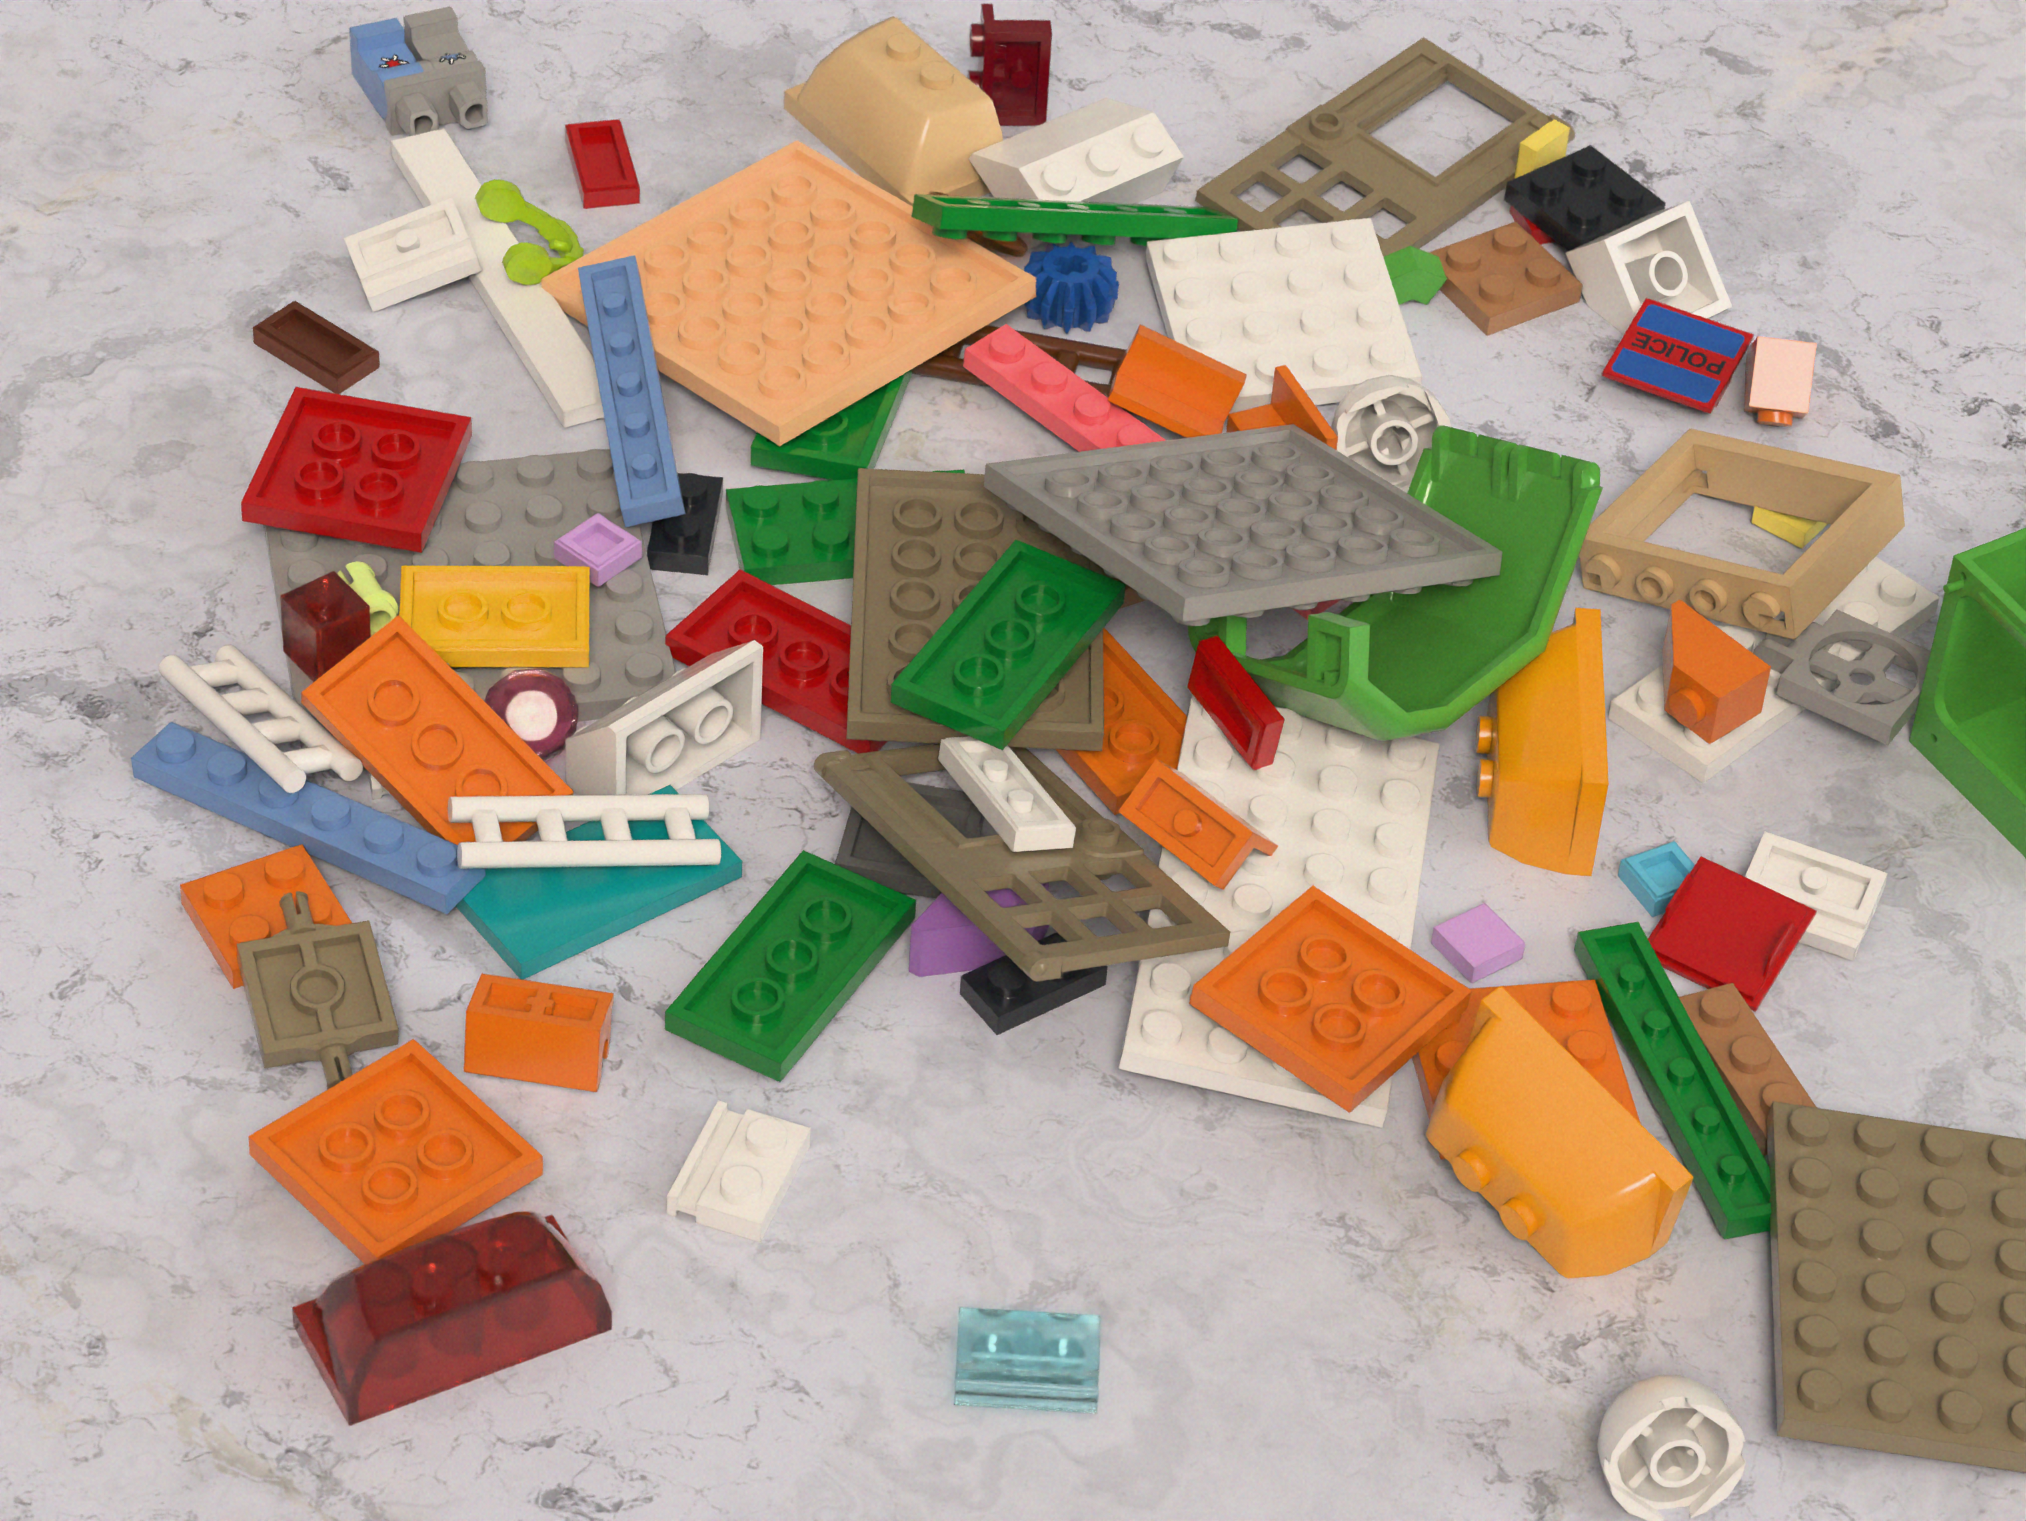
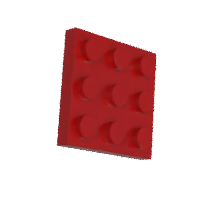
(357, 469)

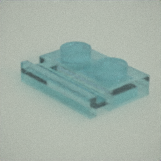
(1027, 1360)

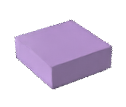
(600, 546)
(1478, 943)

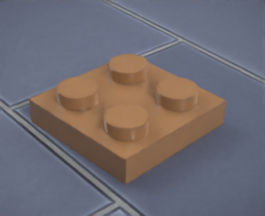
(1505, 278)

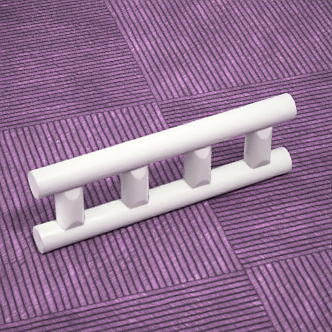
(260, 738)
(556, 850)

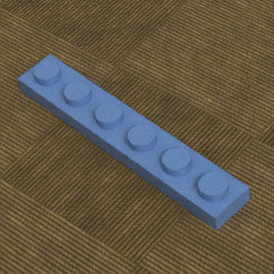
(631, 392)
(314, 816)

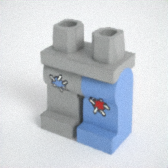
(419, 72)

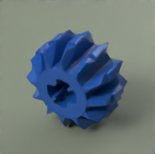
(1071, 287)

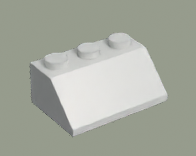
(1086, 156)
(672, 729)

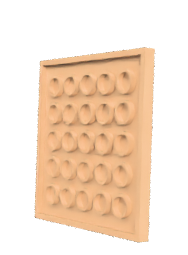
(800, 290)

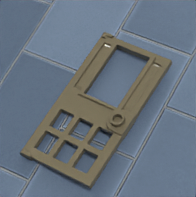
(1341, 143)
(972, 866)

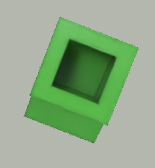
(1415, 274)

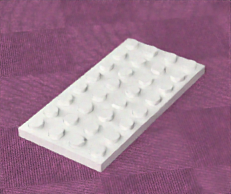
(1344, 820)

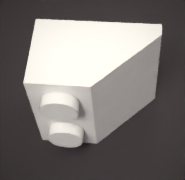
(1651, 259)

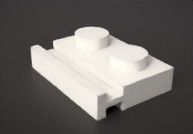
(412, 254)
(1835, 887)
(739, 1171)

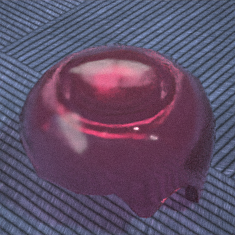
(536, 709)

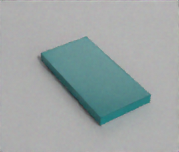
(558, 912)

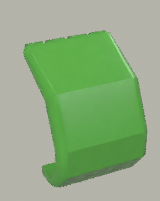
(1433, 655)

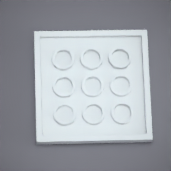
(1289, 299)

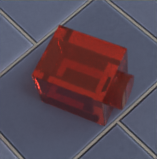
(323, 623)

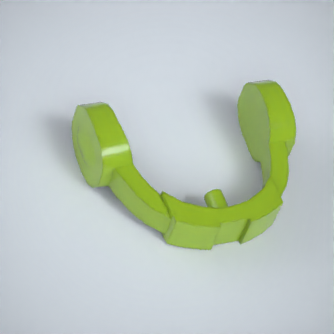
(527, 261)

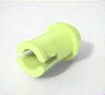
(382, 604)

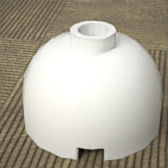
(1388, 426)
(1670, 1447)

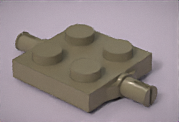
(316, 992)

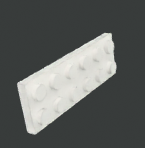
(1874, 596)

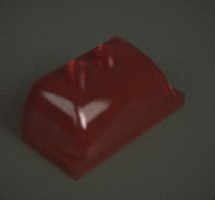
(450, 1312)

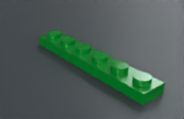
(1054, 219)
(1679, 1077)

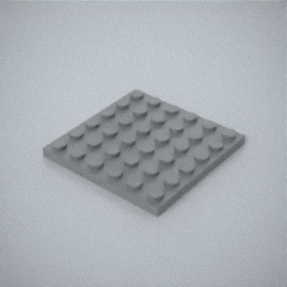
(511, 517)
(1241, 523)

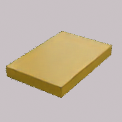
(500, 614)

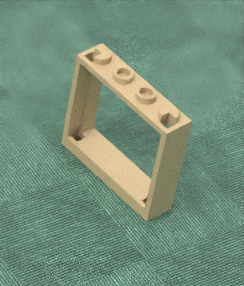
(1855, 499)

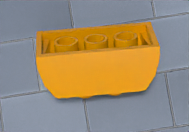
(1549, 753)
(1553, 1148)

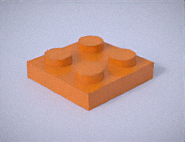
(245, 905)

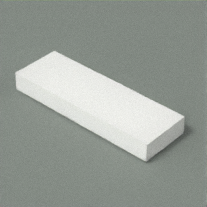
(1007, 795)

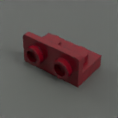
(1012, 66)

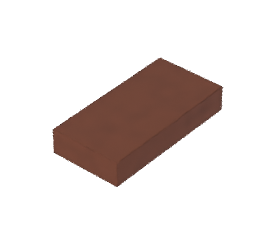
(316, 347)

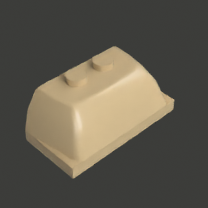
(898, 113)

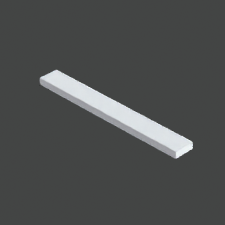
(525, 313)

